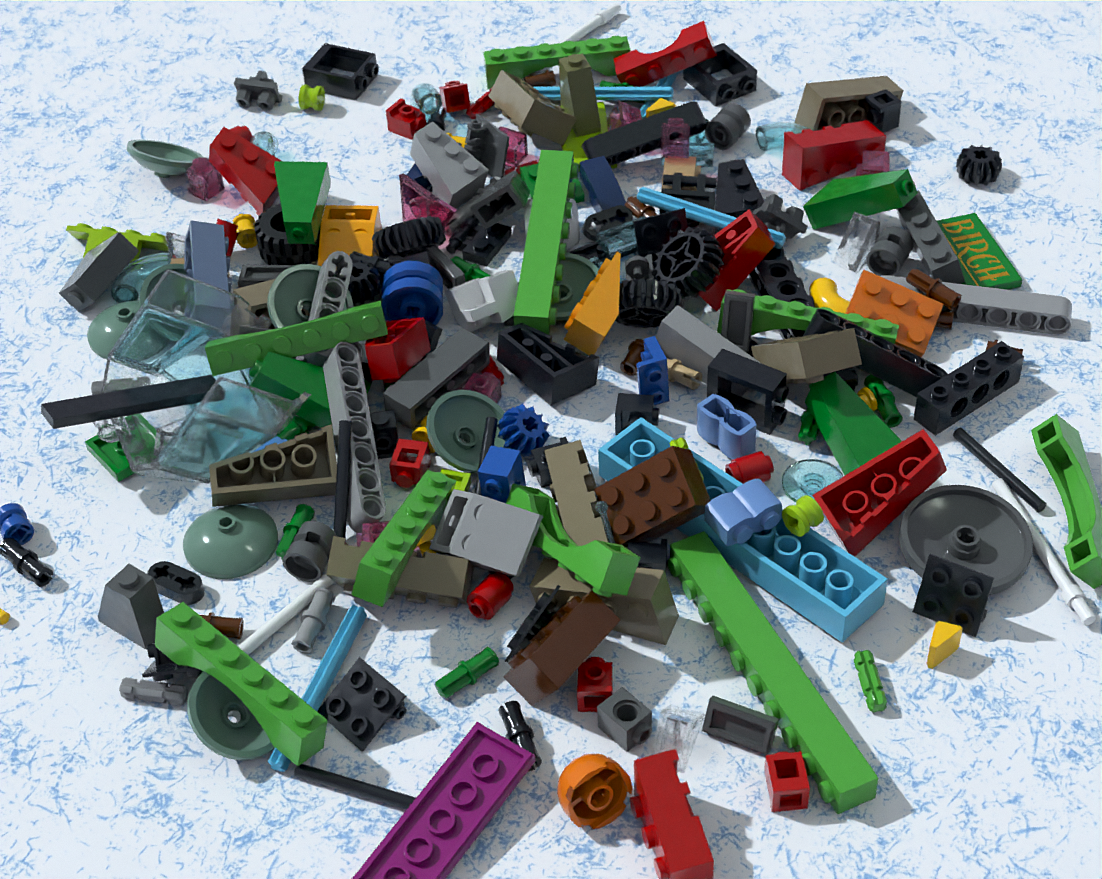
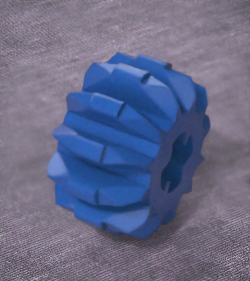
(523, 429)

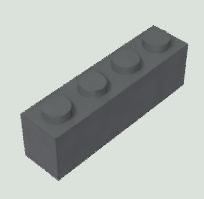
(930, 241)
(439, 373)

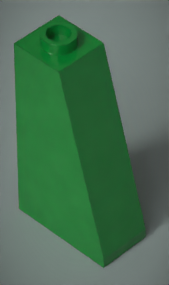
(859, 194)
(303, 197)
(292, 378)
(848, 423)

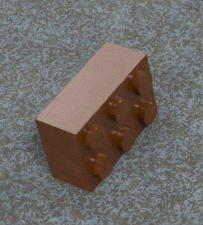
(654, 496)
(560, 647)

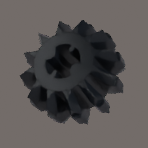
(979, 165)
(363, 282)

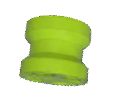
(311, 97)
(802, 516)

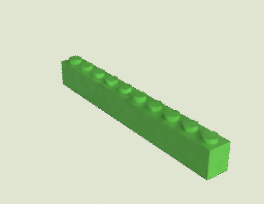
(773, 674)

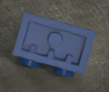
(653, 372)

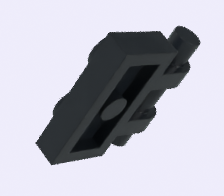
(698, 197)
(485, 242)

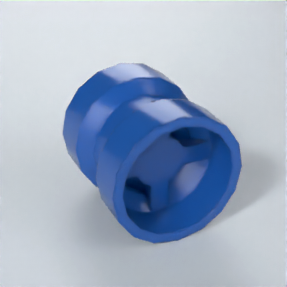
(15, 523)

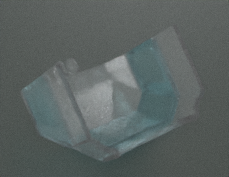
(169, 345)

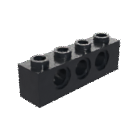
(968, 388)

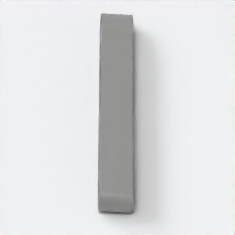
(1006, 308)
(349, 402)

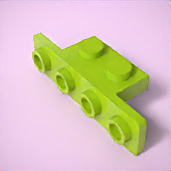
(97, 236)

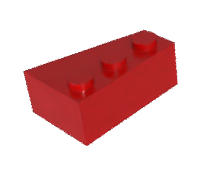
(246, 167)
(744, 246)
(398, 351)
(669, 820)

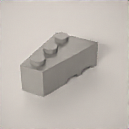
(447, 165)

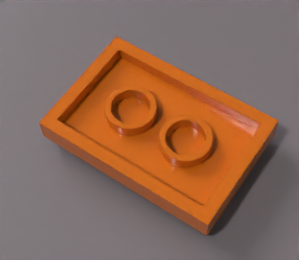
(913, 312)

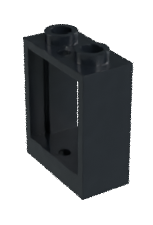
(363, 64)
(722, 91)
(730, 368)

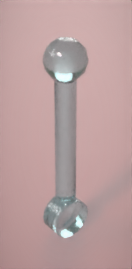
(601, 507)

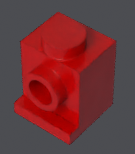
(455, 96)
(404, 119)
(407, 469)
(594, 679)
(786, 781)

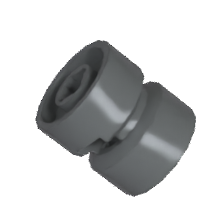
(728, 126)
(890, 251)
(309, 551)

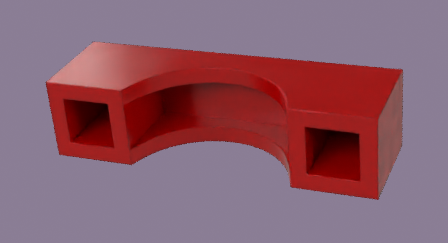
(689, 49)

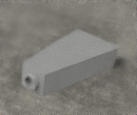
(695, 344)

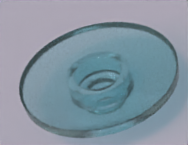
(808, 477)

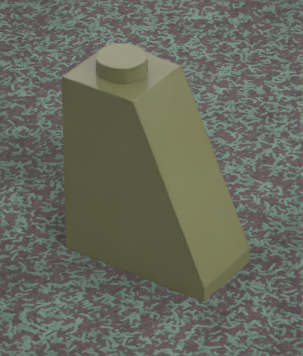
(579, 94)

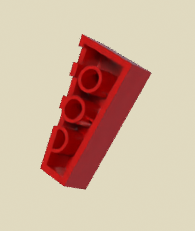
(826, 153)
(880, 490)

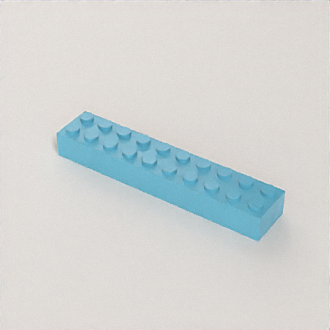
(800, 571)

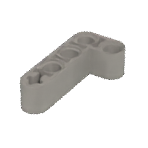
(325, 305)

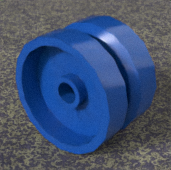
(412, 291)

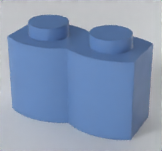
(726, 427)
(742, 512)

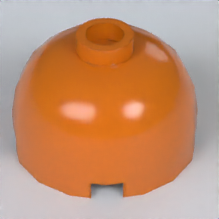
(593, 790)

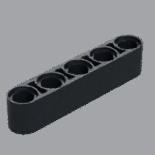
(642, 135)
(881, 356)

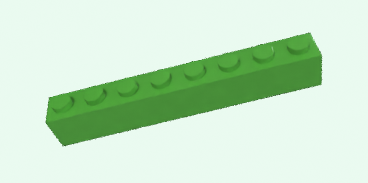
(545, 240)

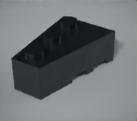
(736, 190)
(544, 365)

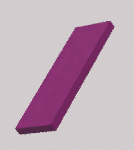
(450, 809)

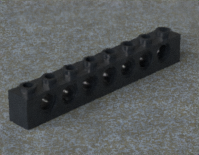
(777, 279)

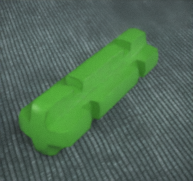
(870, 681)

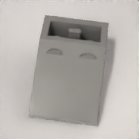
(486, 532)

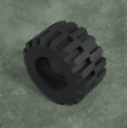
(274, 244)

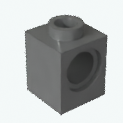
(625, 707)

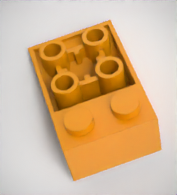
(348, 230)
(596, 310)

